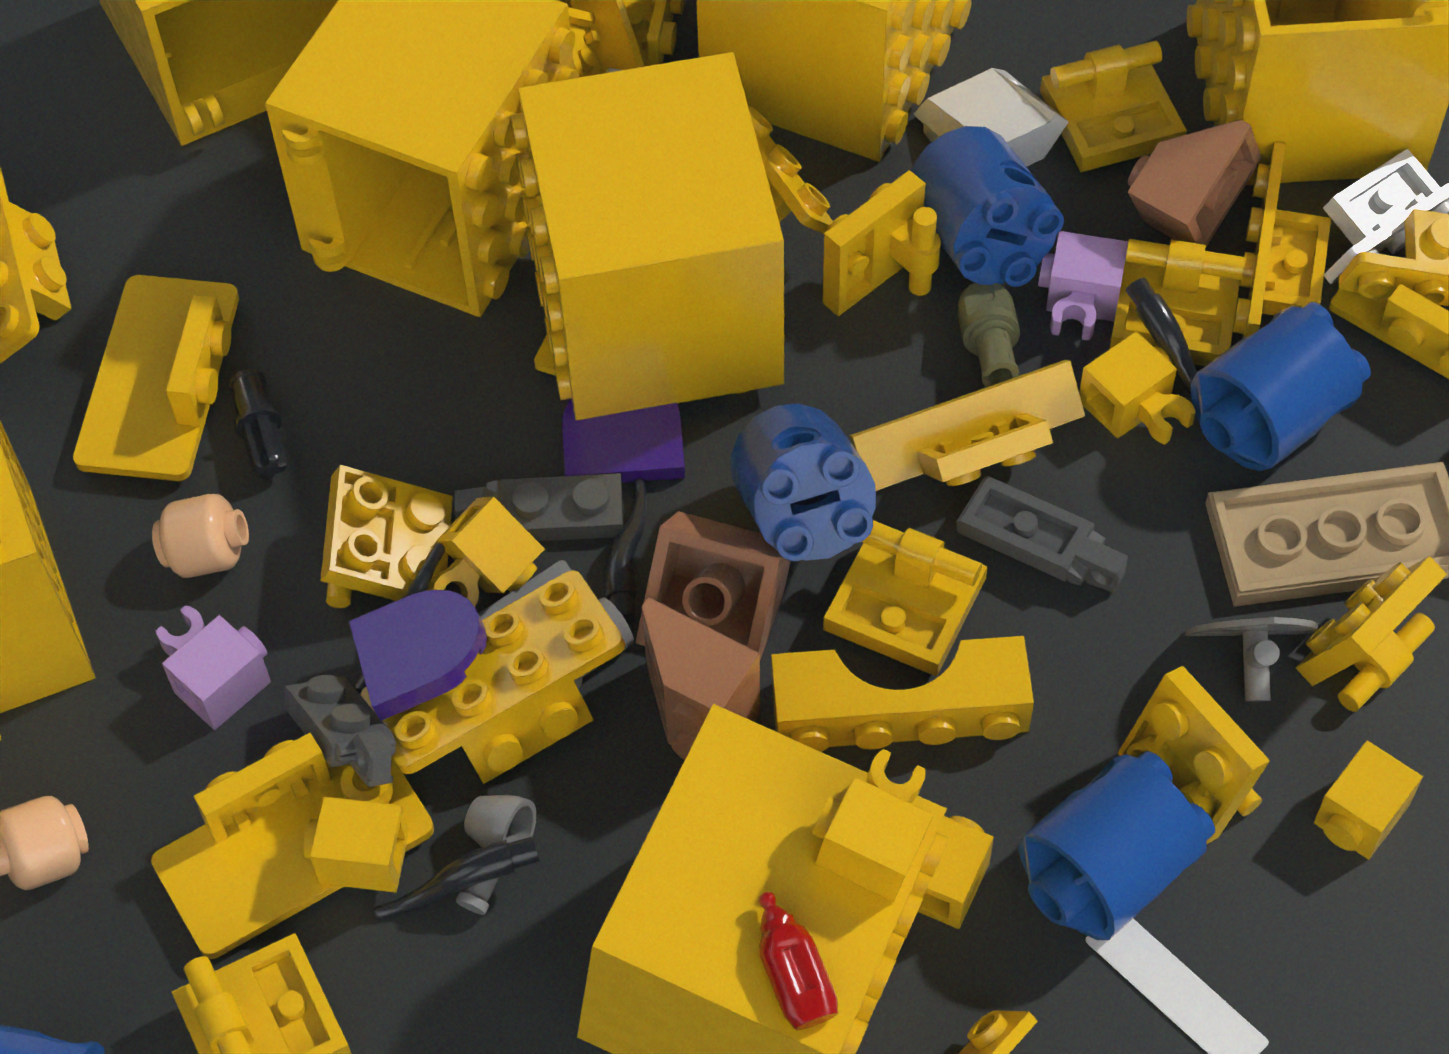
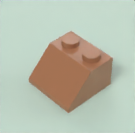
(1194, 180)
(718, 578)
(694, 670)

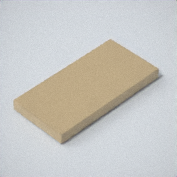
(1329, 531)

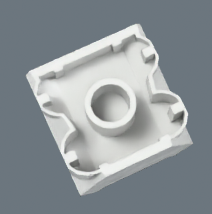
(1000, 104)

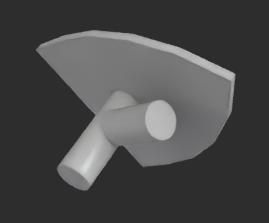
(1257, 649)

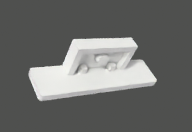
(1375, 207)

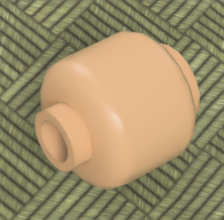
(199, 535)
(41, 842)

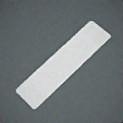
(1178, 992)

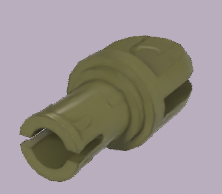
(990, 330)

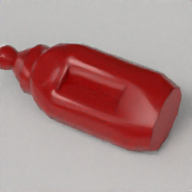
(794, 968)

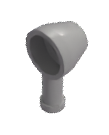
(492, 821)

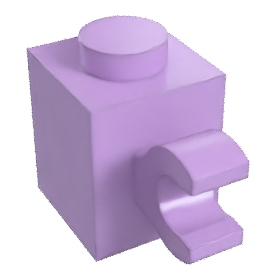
(1083, 280)
(214, 666)

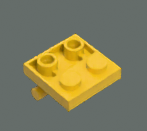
(1112, 104)
(879, 241)
(1196, 286)
(379, 534)
(905, 597)
(1367, 635)
(1202, 746)
(259, 1005)

